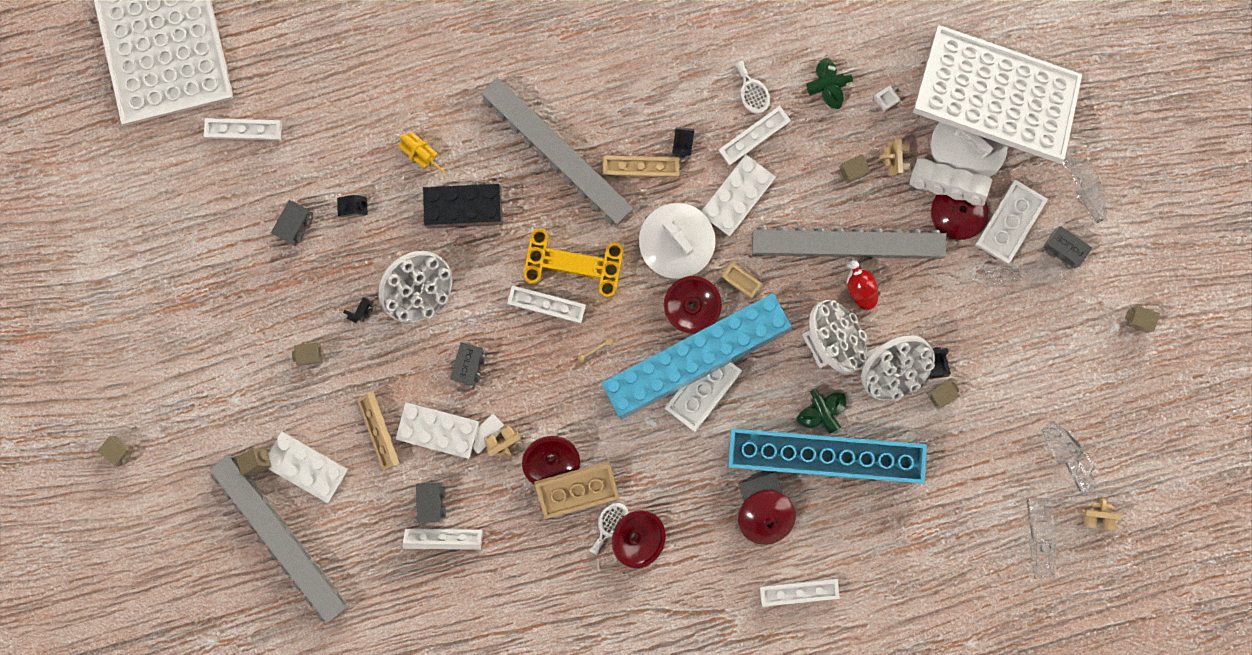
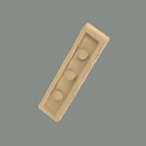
(641, 166)
(378, 431)

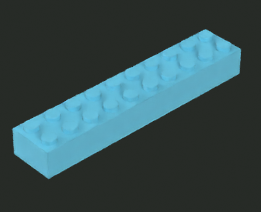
(697, 356)
(827, 455)

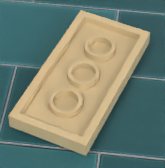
(577, 490)

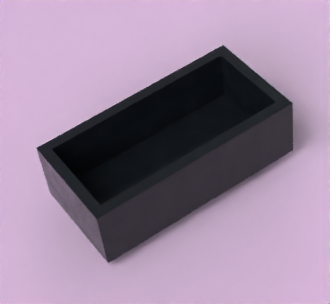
(462, 206)

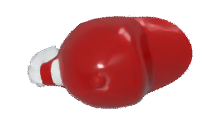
(862, 286)

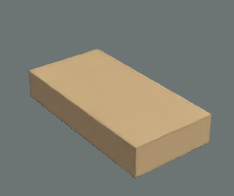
(741, 280)

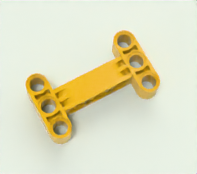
(573, 263)

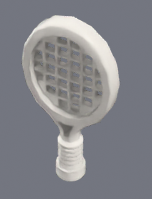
(743, 72)
(598, 544)

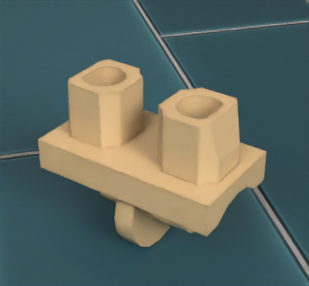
(894, 157)
(509, 437)
(1109, 519)

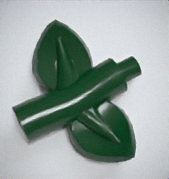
(829, 83)
(823, 411)

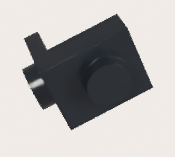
(683, 142)
(352, 205)
(364, 309)
(941, 364)

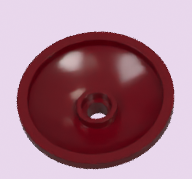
(958, 225)
(697, 291)
(539, 466)
(764, 508)
(647, 539)

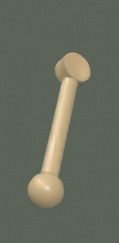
(609, 341)

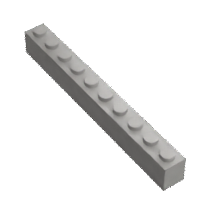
(557, 152)
(849, 244)
(279, 539)

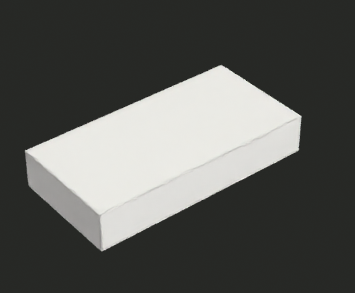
(488, 427)

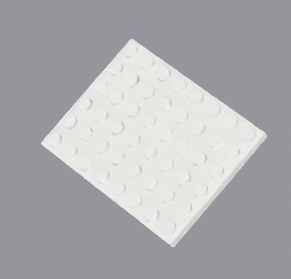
(162, 56)
(998, 94)

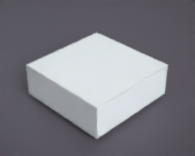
(886, 98)

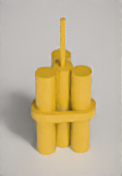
(418, 150)

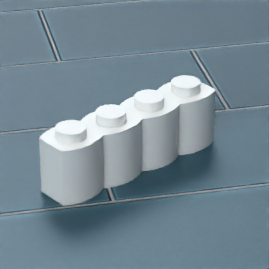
(949, 181)

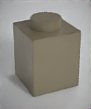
(854, 169)
(1142, 319)
(307, 354)
(943, 394)
(115, 451)
(253, 462)

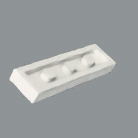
(242, 129)
(754, 136)
(546, 304)
(442, 539)
(799, 592)

